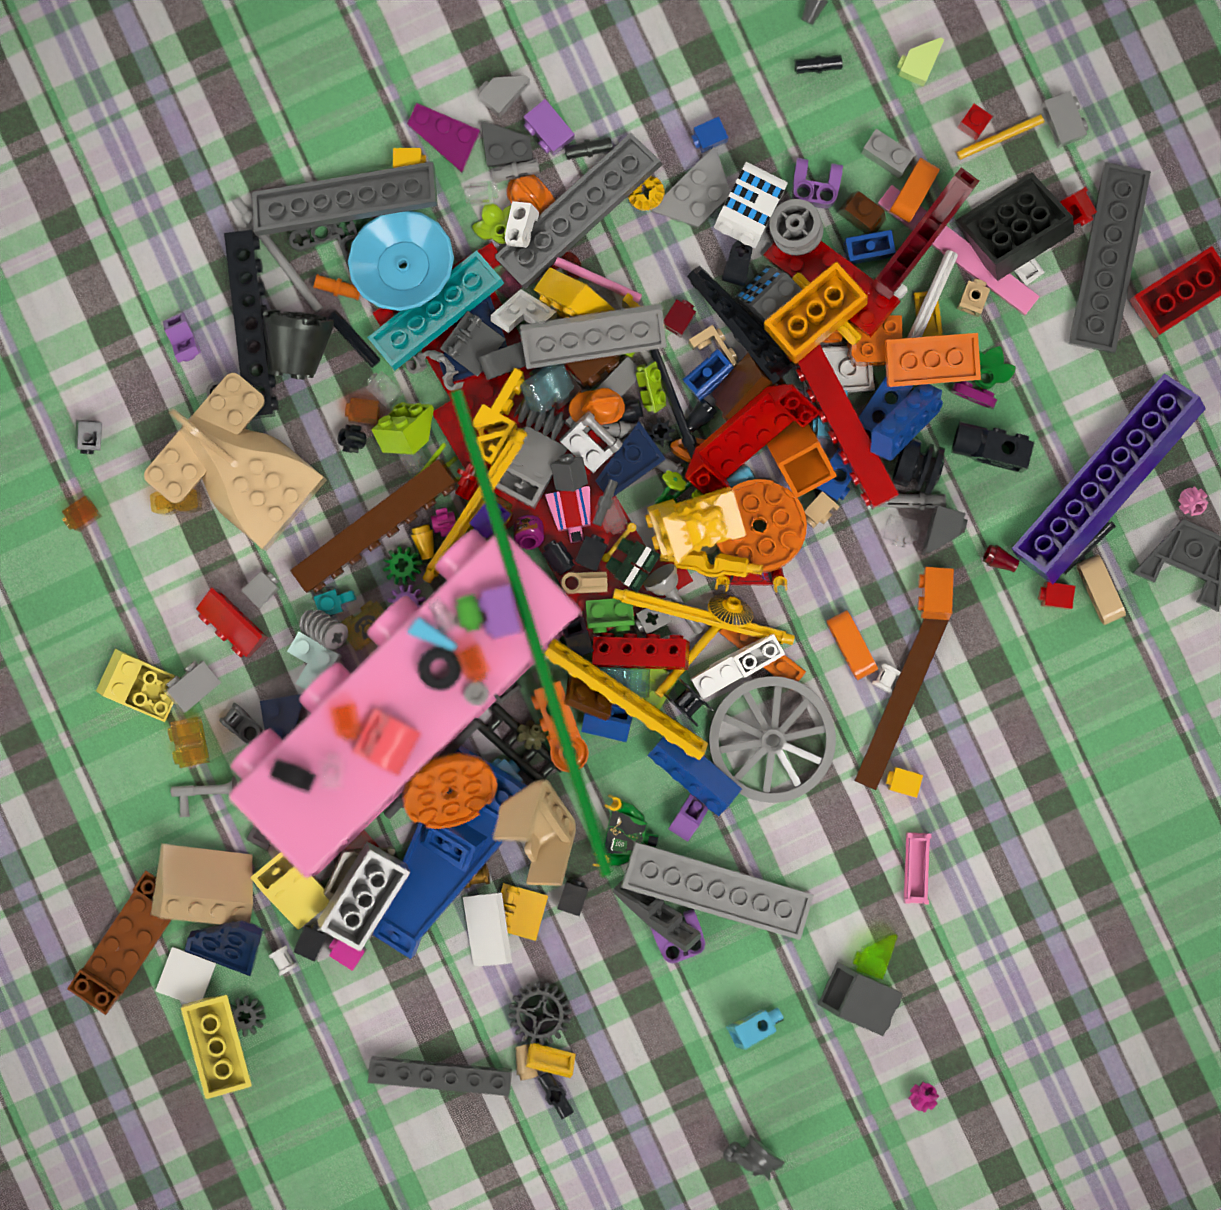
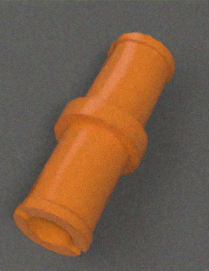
(336, 287)

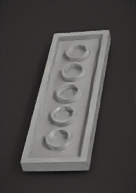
(593, 336)

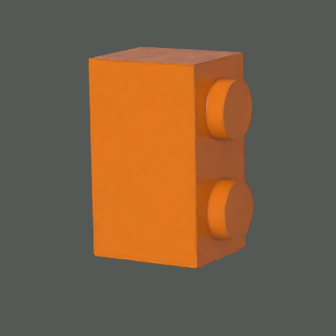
(936, 593)

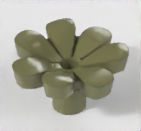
(531, 735)

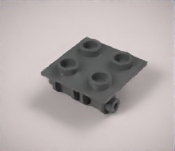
(470, 341)

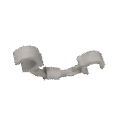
(439, 357)

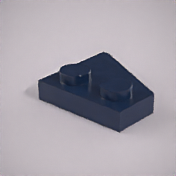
(281, 714)

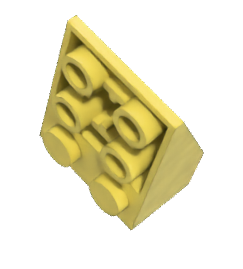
(136, 685)
(290, 891)

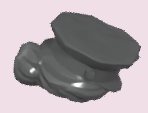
(753, 1157)

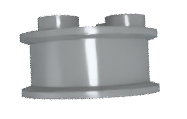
(796, 227)

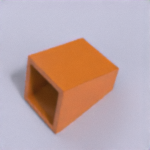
(801, 458)

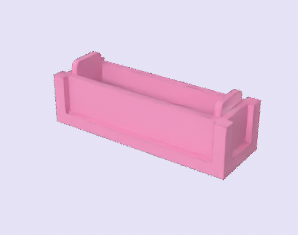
(916, 868)

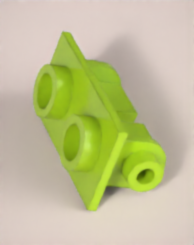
(654, 397)

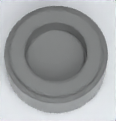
(476, 693)

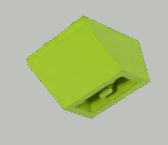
(404, 428)

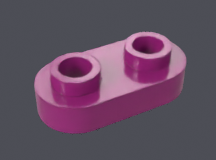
(983, 398)

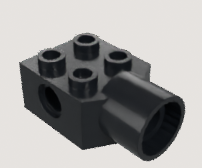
(986, 447)

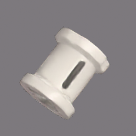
(886, 678)
(283, 960)

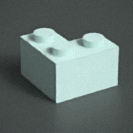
(315, 655)

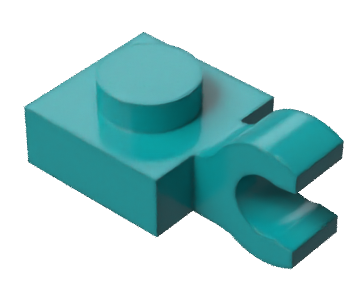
(332, 603)

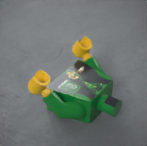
(625, 828)

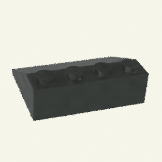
(1016, 226)

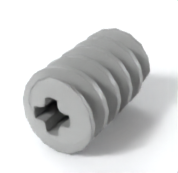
(323, 629)

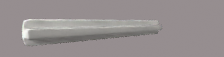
(933, 294)

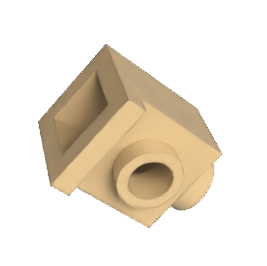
(968, 303)
(819, 510)

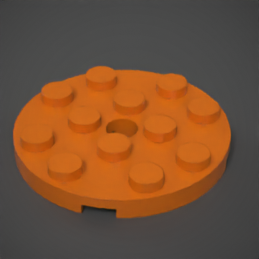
(783, 519)
(426, 791)

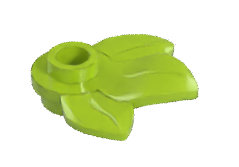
(493, 221)

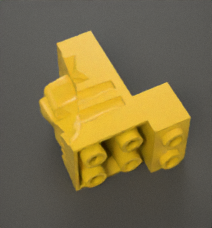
(694, 523)

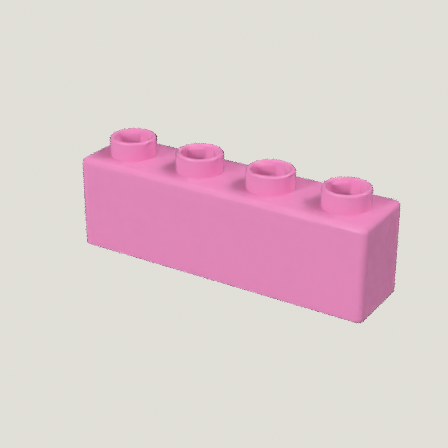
(322, 823)

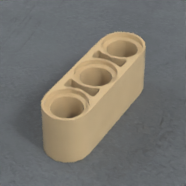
(1101, 589)

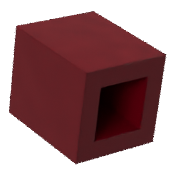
(679, 317)

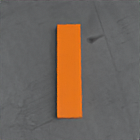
(780, 667)

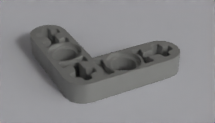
(333, 234)

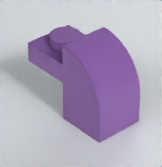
(182, 338)

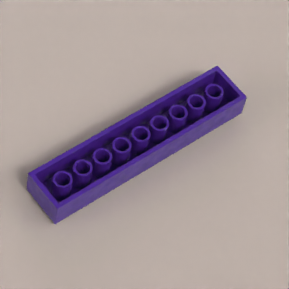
(1108, 478)

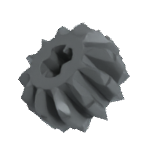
(247, 1007)

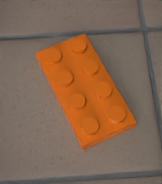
(932, 359)

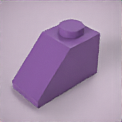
(688, 818)

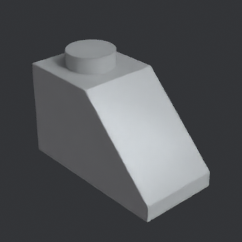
(502, 92)

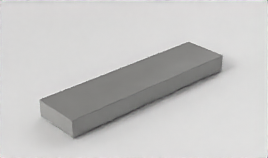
(619, 381)

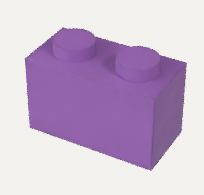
(548, 127)
(500, 612)

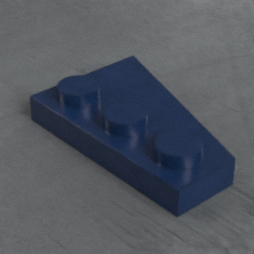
(632, 461)

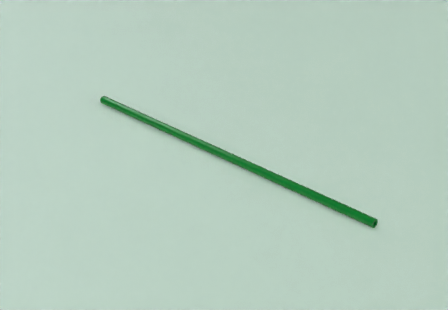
(532, 633)

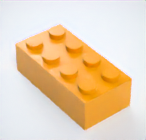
(815, 312)

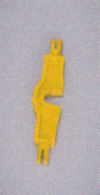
(723, 564)

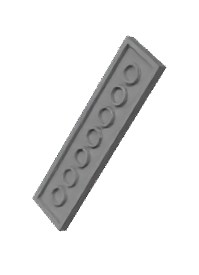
(717, 890)

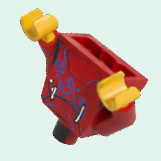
(765, 579)

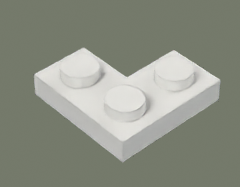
(519, 308)

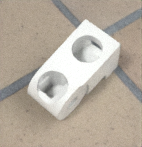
(520, 224)

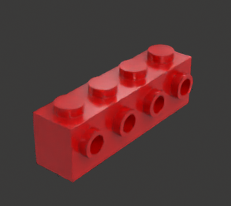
(641, 652)

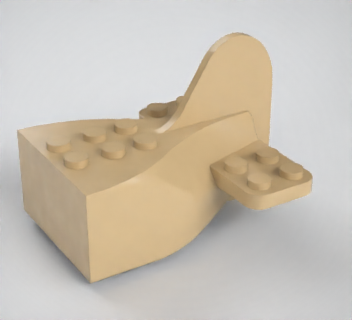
(245, 472)

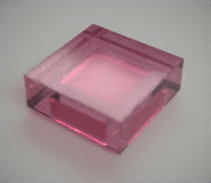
(510, 285)

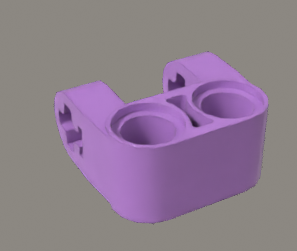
(816, 188)
(663, 944)

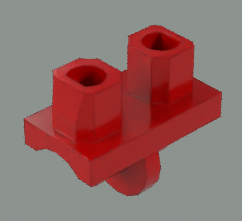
(468, 482)

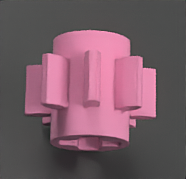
(1193, 501)

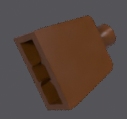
(862, 213)

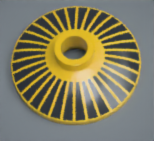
(730, 611)

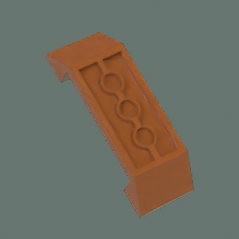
(121, 949)

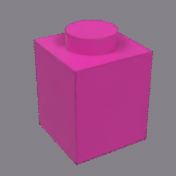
(345, 954)

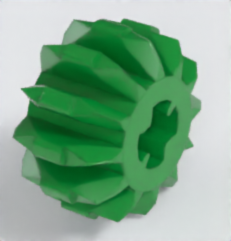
(408, 570)

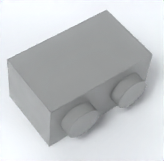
(1064, 119)
(887, 153)
(191, 686)

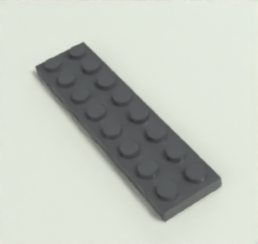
(344, 199)
(580, 209)
(1109, 257)

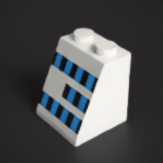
(750, 205)

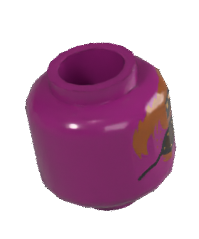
(528, 532)

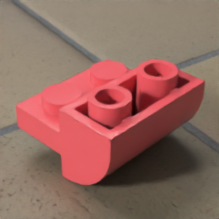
(387, 742)

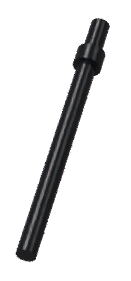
(689, 440)

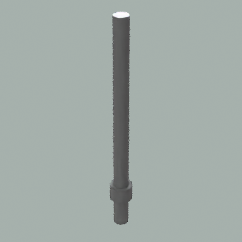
(449, 750)

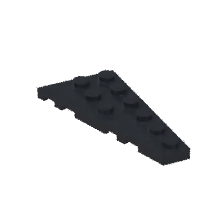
(743, 326)

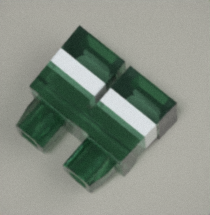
(628, 573)

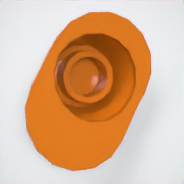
(530, 190)
(602, 403)

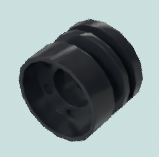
(919, 466)

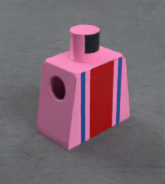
(571, 511)

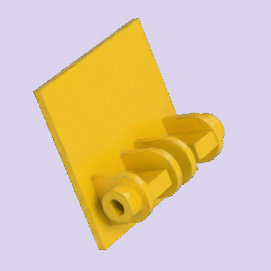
(523, 910)

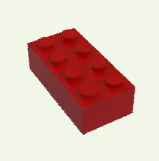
(1180, 293)

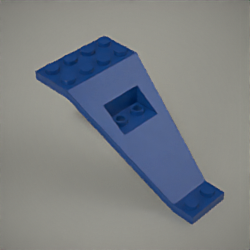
(441, 869)

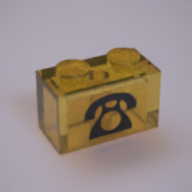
(360, 624)

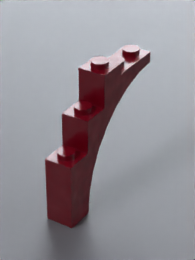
(925, 233)

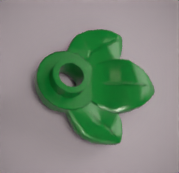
(993, 366)

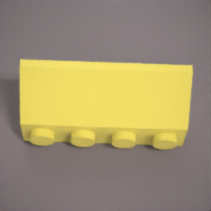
(216, 1046)

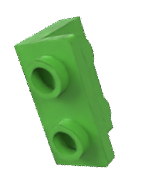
(607, 614)

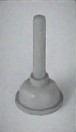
(664, 582)

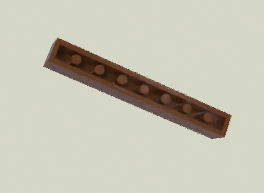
(374, 526)

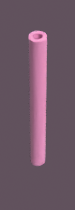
(597, 279)

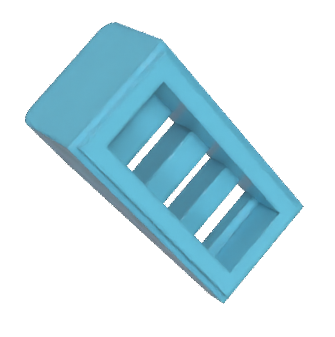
(426, 632)

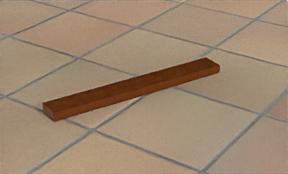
(900, 702)

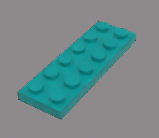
(417, 327)

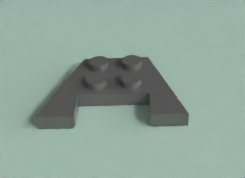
(1192, 551)

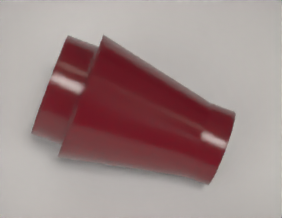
(999, 558)

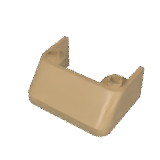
(545, 825)

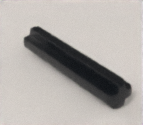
(354, 339)

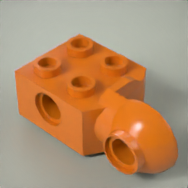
(871, 350)
(539, 702)

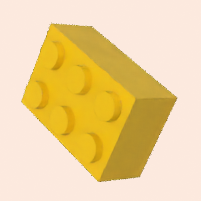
(569, 295)

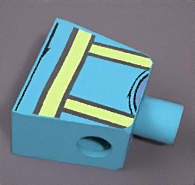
(745, 1031)

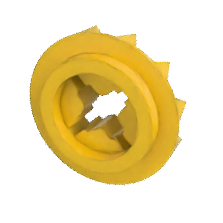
(656, 195)

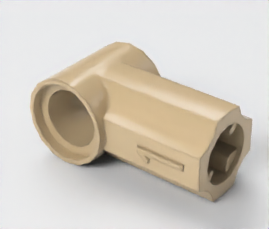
(587, 582)

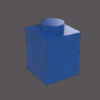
(709, 135)

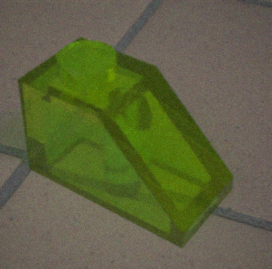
(875, 956)

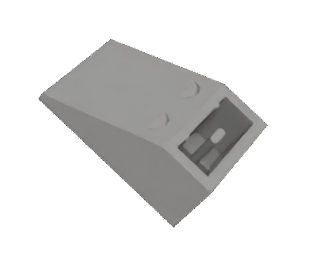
(531, 468)

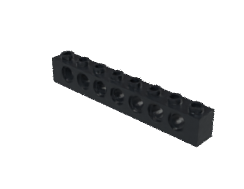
(236, 243)

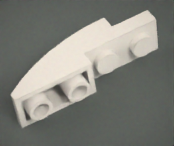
(737, 665)

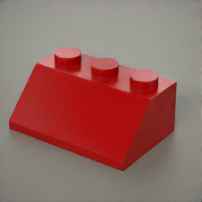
(230, 623)

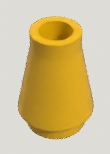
(424, 541)

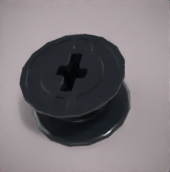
(688, 702)

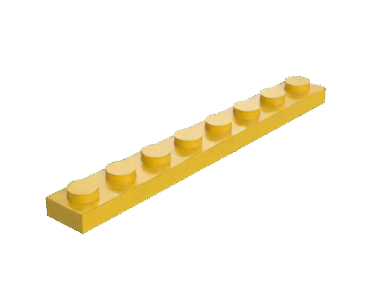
(625, 698)

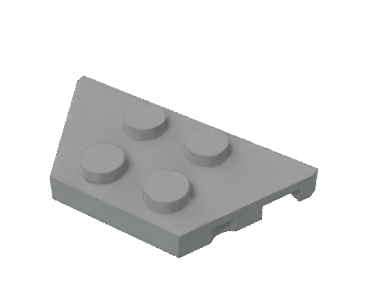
(697, 193)

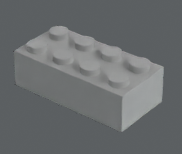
(363, 896)

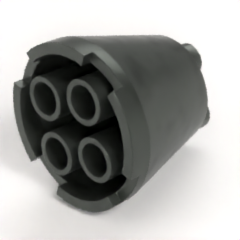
(295, 342)

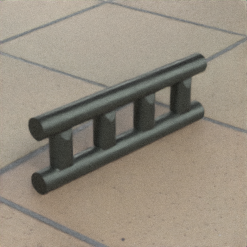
(505, 746)

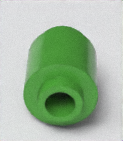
(469, 613)

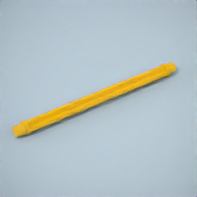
(476, 502)
(697, 615)

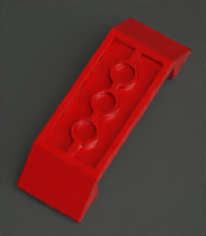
(746, 434)

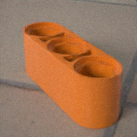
(914, 190)
(852, 645)

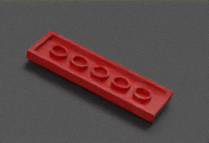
(822, 258)

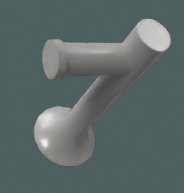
(192, 790)

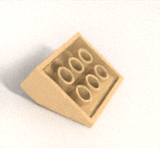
(203, 885)

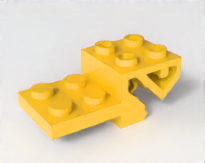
(489, 418)

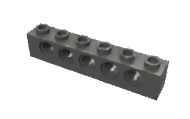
(440, 1076)

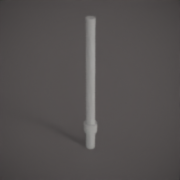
(279, 257)

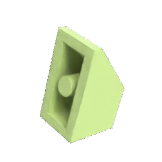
(919, 62)

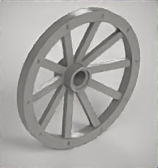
(811, 697)

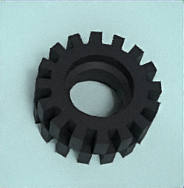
(439, 683)
(292, 775)

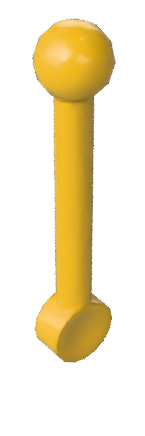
(631, 527)

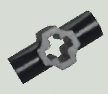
(562, 1106)

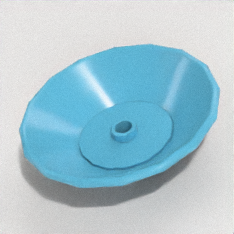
(395, 240)

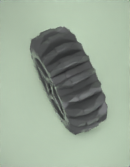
(551, 1016)

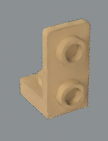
(703, 339)

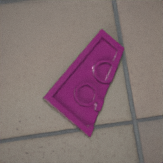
(446, 135)

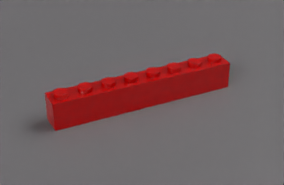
(845, 428)

